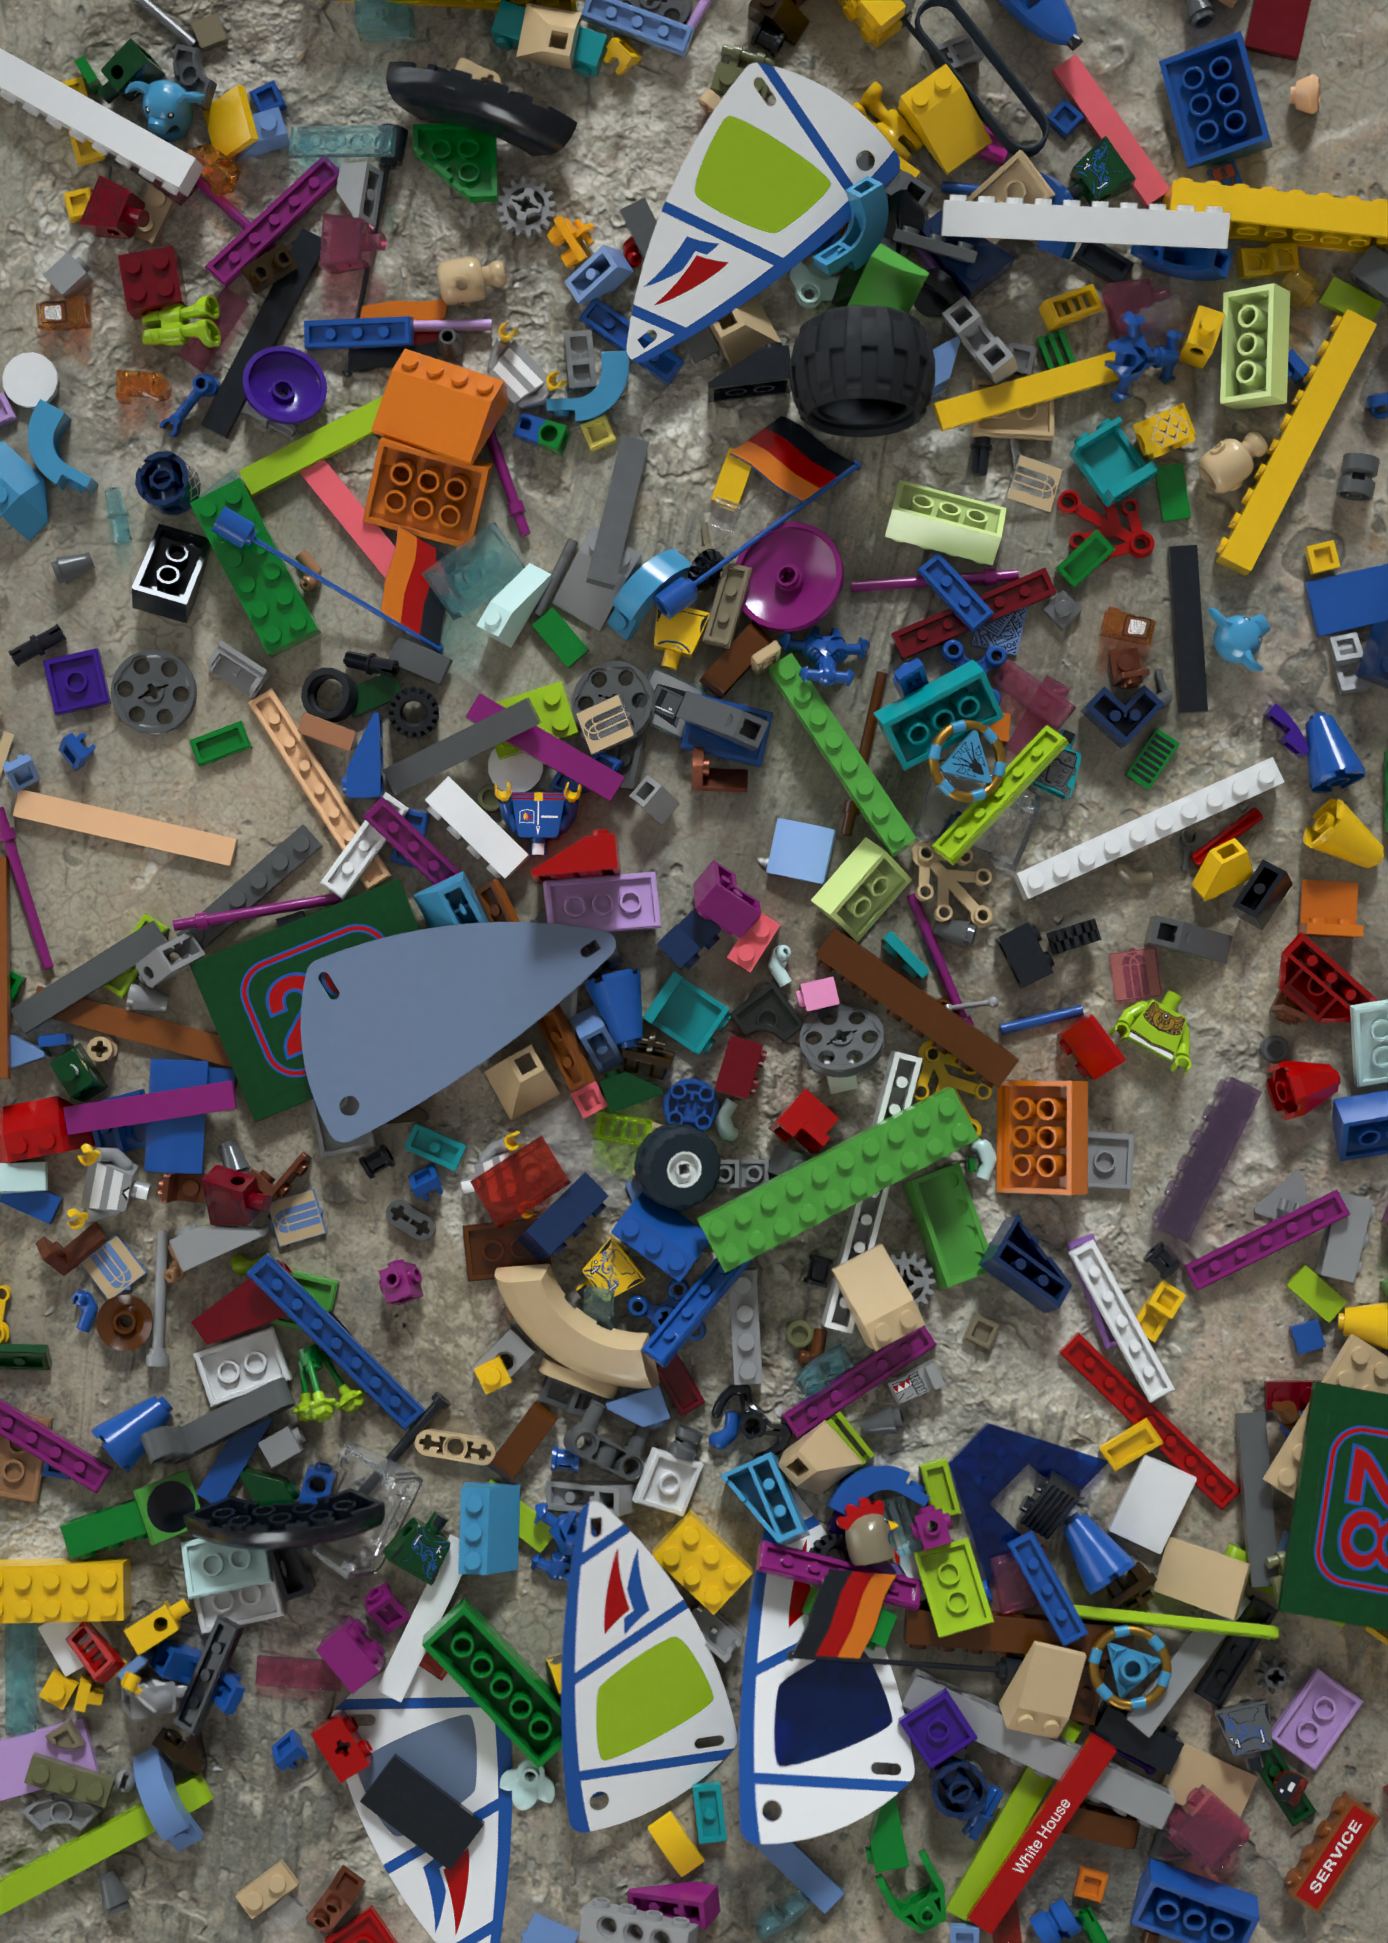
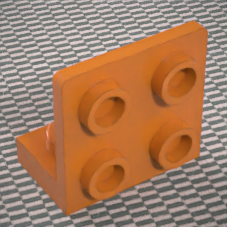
(1329, 909)

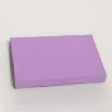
(1315, 1718)

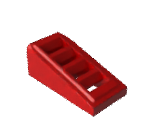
(107, 1664)

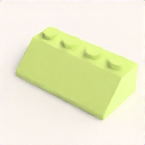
(946, 522)

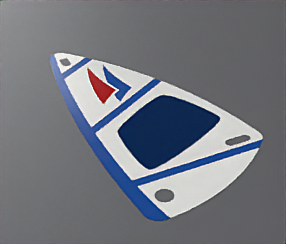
(811, 1723)

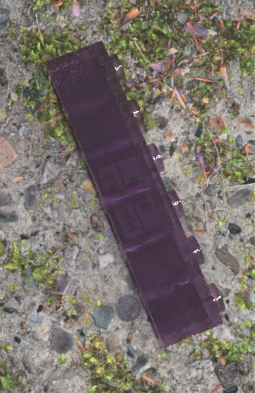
(1206, 1158)

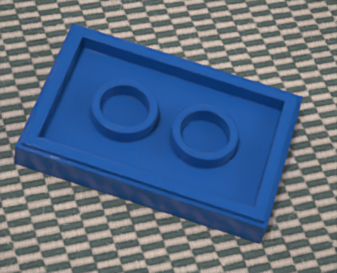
(1349, 600)
(723, 748)

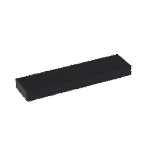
(1233, 1655)
(208, 1675)

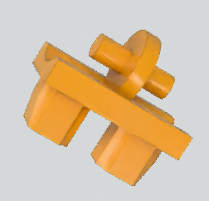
(565, 231)

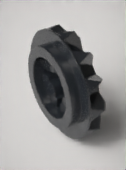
(699, 566)

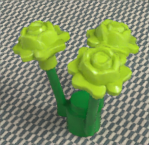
(322, 1408)

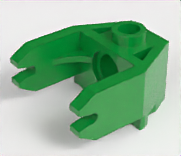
(913, 1907)

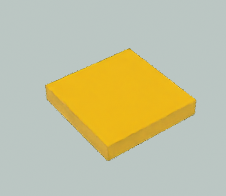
(231, 122)

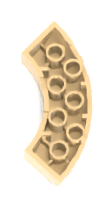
(572, 1335)

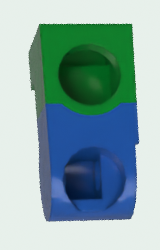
(542, 433)

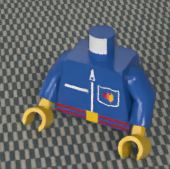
(538, 814)

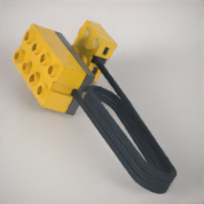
(884, 18)

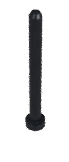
(439, 1402)

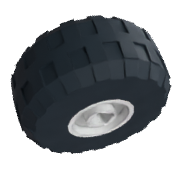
(677, 1166)

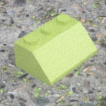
(861, 889)

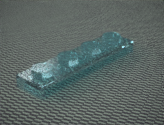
(342, 141)
(20, 1677)

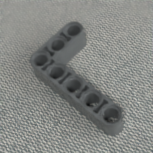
(182, 1443)

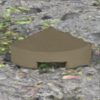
(66, 1736)

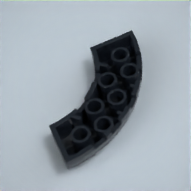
(478, 105)
(286, 1524)

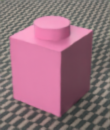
(817, 994)

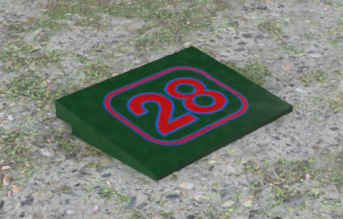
(259, 989)
(1340, 1511)

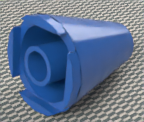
(1330, 755)
(619, 1005)
(123, 1431)
(1094, 1552)

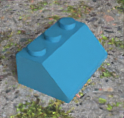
(489, 1528)

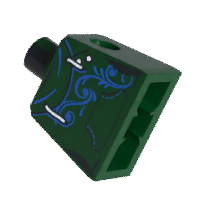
(126, 66)
(1100, 174)
(420, 1547)

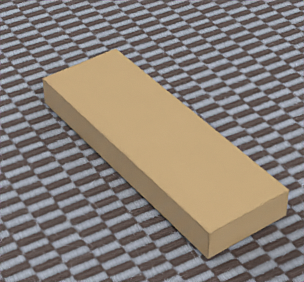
(765, 658)

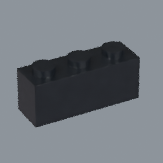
(1157, 1751)

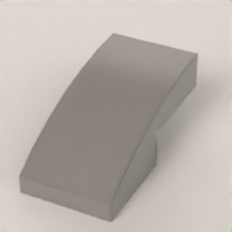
(580, 359)
(1346, 658)

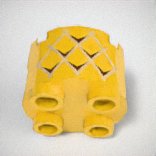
(1164, 429)

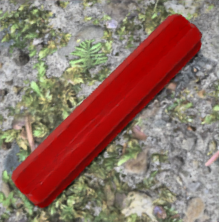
(1234, 830)

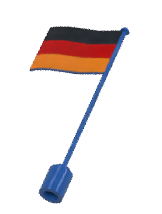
(792, 463)
(406, 597)

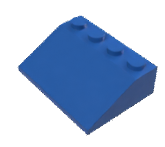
(1215, 102)

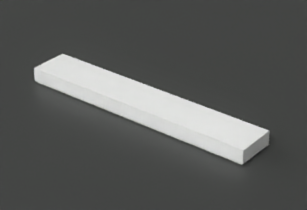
(1121, 1321)
(425, 1615)

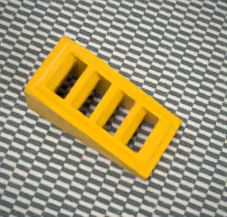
(1053, 312)

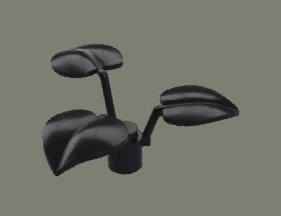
(939, 288)

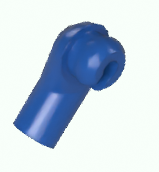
(88, 1307)
(728, 1433)

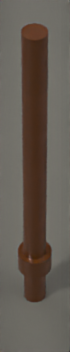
(850, 808)

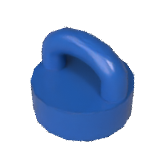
(1378, 400)

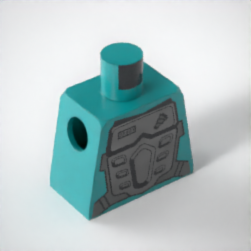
(1061, 773)

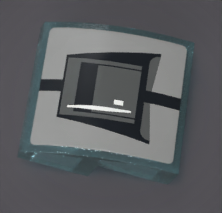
(669, 694)

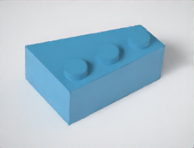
(769, 1497)

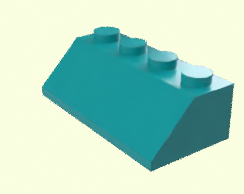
(918, 717)

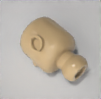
(466, 281)
(1231, 462)

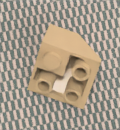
(549, 36)
(744, 331)
(522, 1082)
(818, 1459)

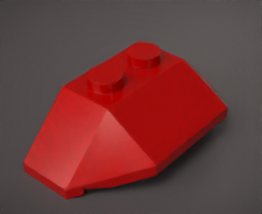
(1319, 982)
(37, 1130)

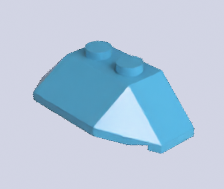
(22, 494)

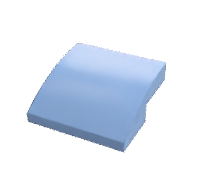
(801, 851)

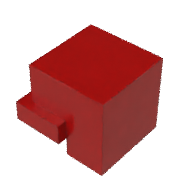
(805, 1121)

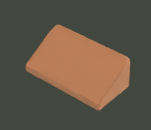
(327, 732)

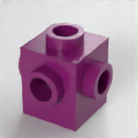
(400, 1282)
(940, 1535)

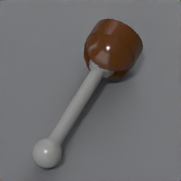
(992, 1002)

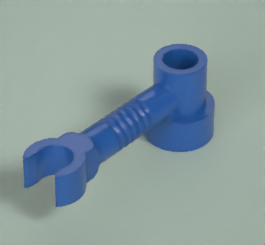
(210, 390)

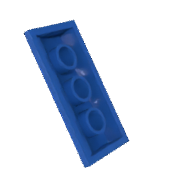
(176, 1143)

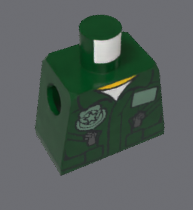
(78, 1073)

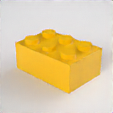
(702, 1561)

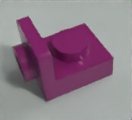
(386, 1608)

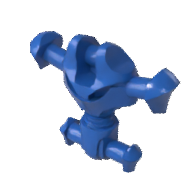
(1135, 356)
(825, 654)
(564, 1532)

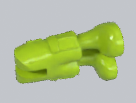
(173, 327)

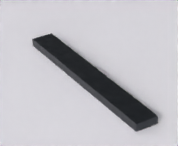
(264, 333)

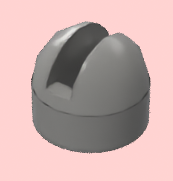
(130, 1784)

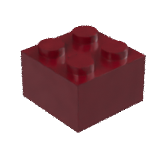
(152, 280)
(739, 1067)

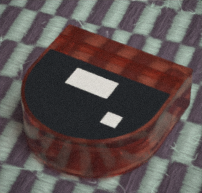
(1290, 1786)

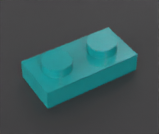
(912, 964)
(435, 1146)
(709, 1812)

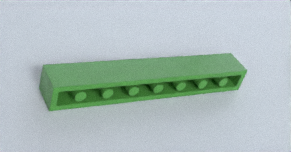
(842, 756)

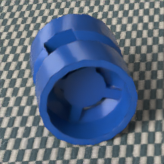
(1055, 1923)

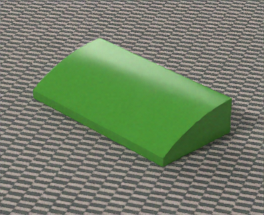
(889, 281)
(947, 1224)

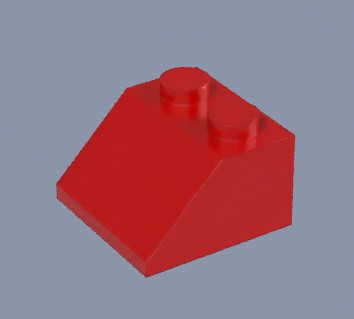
(1090, 1047)

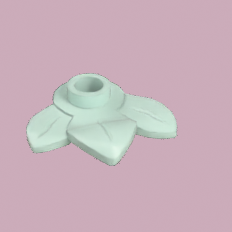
(812, 280)
(528, 1787)

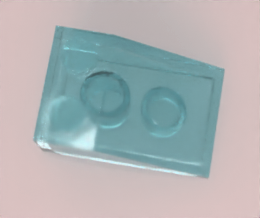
(473, 571)

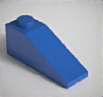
(365, 769)

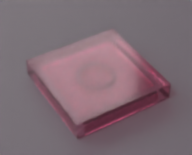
(1011, 1585)

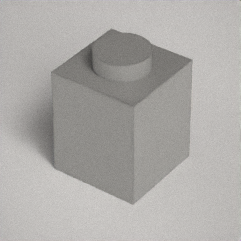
(69, 276)
(654, 799)
(282, 1444)

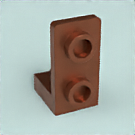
(1126, 668)
(716, 778)
(1287, 1010)
(282, 1186)
(181, 1188)
(69, 1257)
(336, 1900)

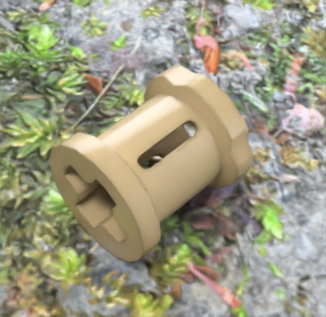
(94, 1054)

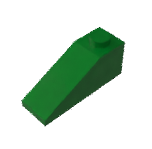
(886, 1839)

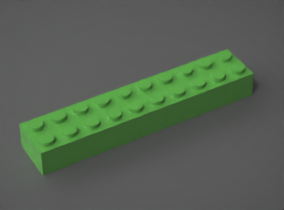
(837, 1178)

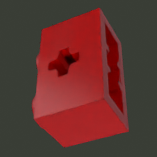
(343, 1760)

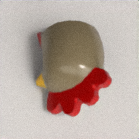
(868, 1533)

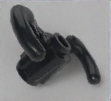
(779, 1429)

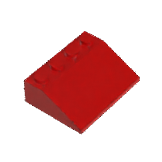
(586, 858)

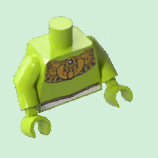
(1158, 1029)

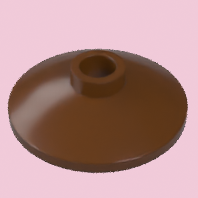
(111, 1326)

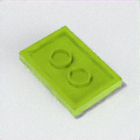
(553, 711)
(953, 1587)

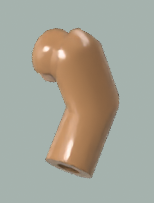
(308, 583)
(174, 1272)

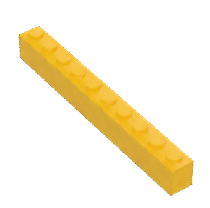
(1296, 442)

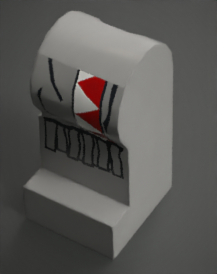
(916, 1382)

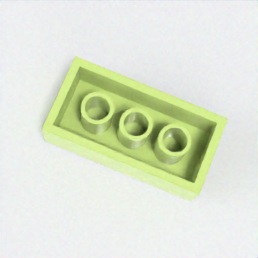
(1255, 347)

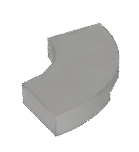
(60, 1809)

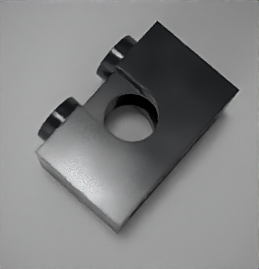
(298, 1580)

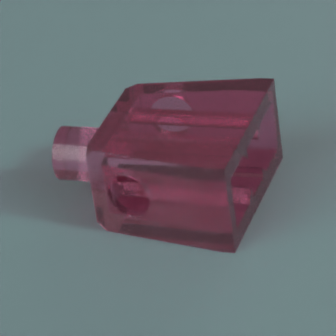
(348, 244)
(1132, 297)

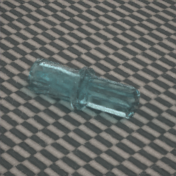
(118, 516)

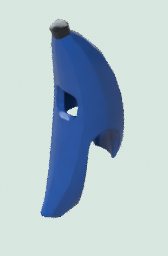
(1046, 19)

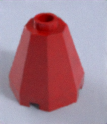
(1300, 1086)

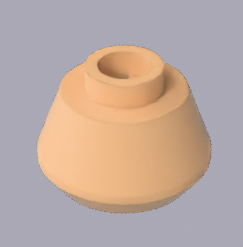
(1307, 94)

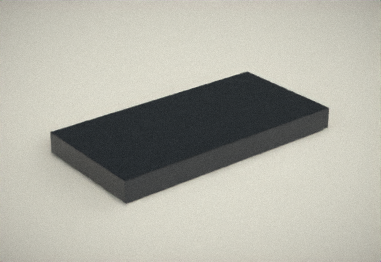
(422, 1811)

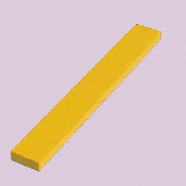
(1025, 392)

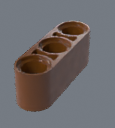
(735, 662)
(522, 1442)
(1103, 1826)

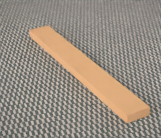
(313, 779)
(125, 827)

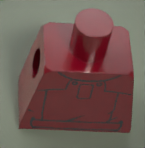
(113, 211)
(233, 1197)

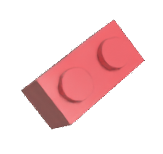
(753, 943)

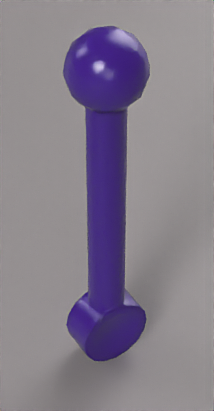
(1148, 1769)

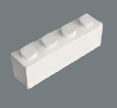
(477, 828)

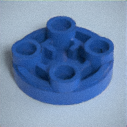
(691, 1104)

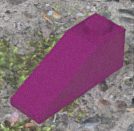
(689, 1899)

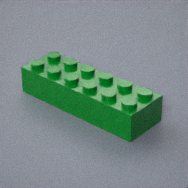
(258, 576)
(498, 1680)

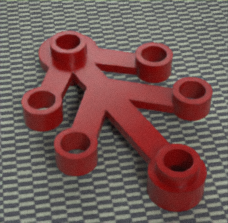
(1110, 526)

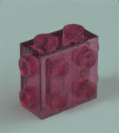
(1207, 1829)

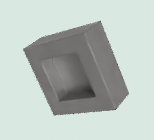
(1024, 358)
(1062, 610)

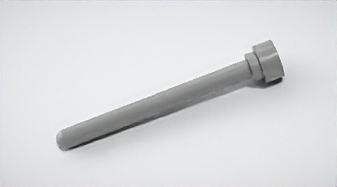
(157, 1354)

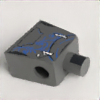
(1246, 1730)

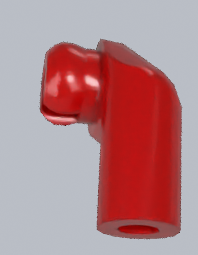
(631, 253)

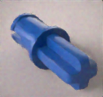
(977, 1824)

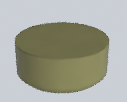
(487, 799)
(799, 1333)

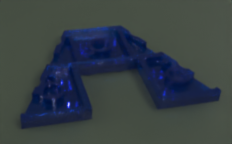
(991, 1463)

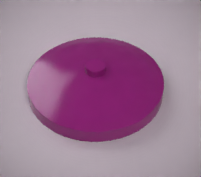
(793, 577)

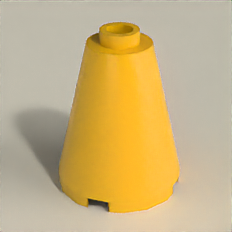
(1343, 835)
(1366, 1323)

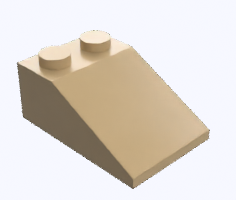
(877, 1298)
(1043, 1690)

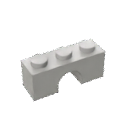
(978, 341)

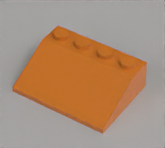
(440, 407)
(426, 493)
(1042, 1137)

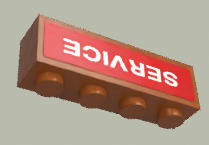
(1331, 1852)

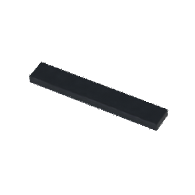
(1187, 629)

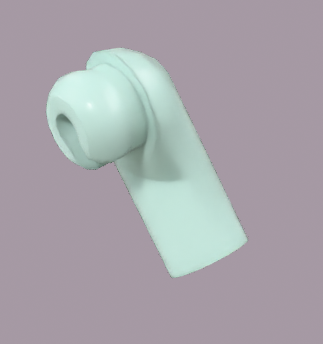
(777, 964)
(724, 1122)
(987, 1157)

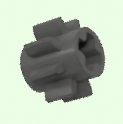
(1277, 1681)

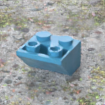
(450, 903)

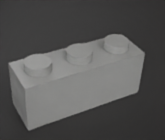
(1345, 1240)

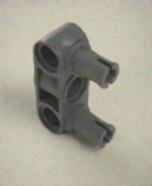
(604, 1452)

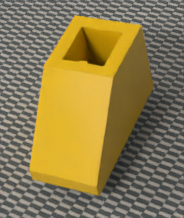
(1223, 870)

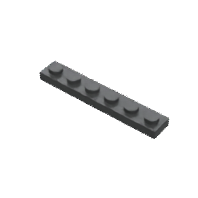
(259, 881)

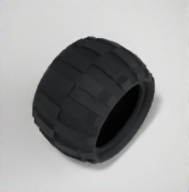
(862, 371)

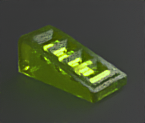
(600, 1128)

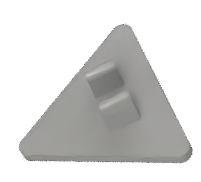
(1284, 1198)

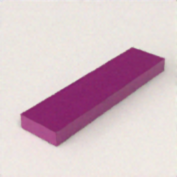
(409, 842)

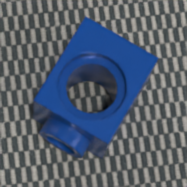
(322, 1470)

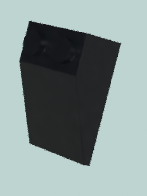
(758, 375)
(171, 573)

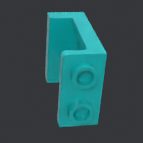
(1111, 462)
(687, 1014)

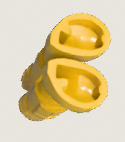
(892, 125)

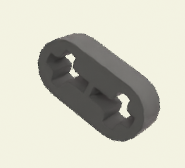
(414, 1214)

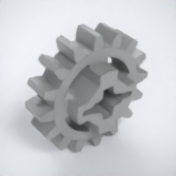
(517, 203)
(917, 1281)

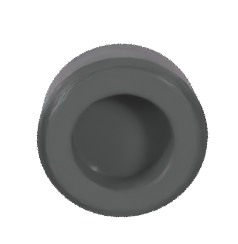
(1274, 1049)

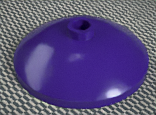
(288, 372)

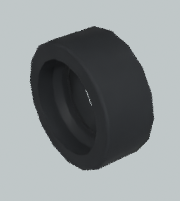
(312, 685)

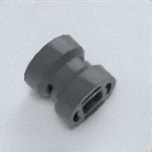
(685, 1442)

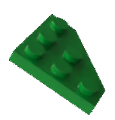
(460, 157)

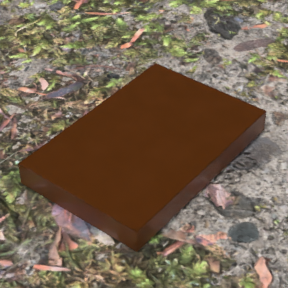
(493, 1248)

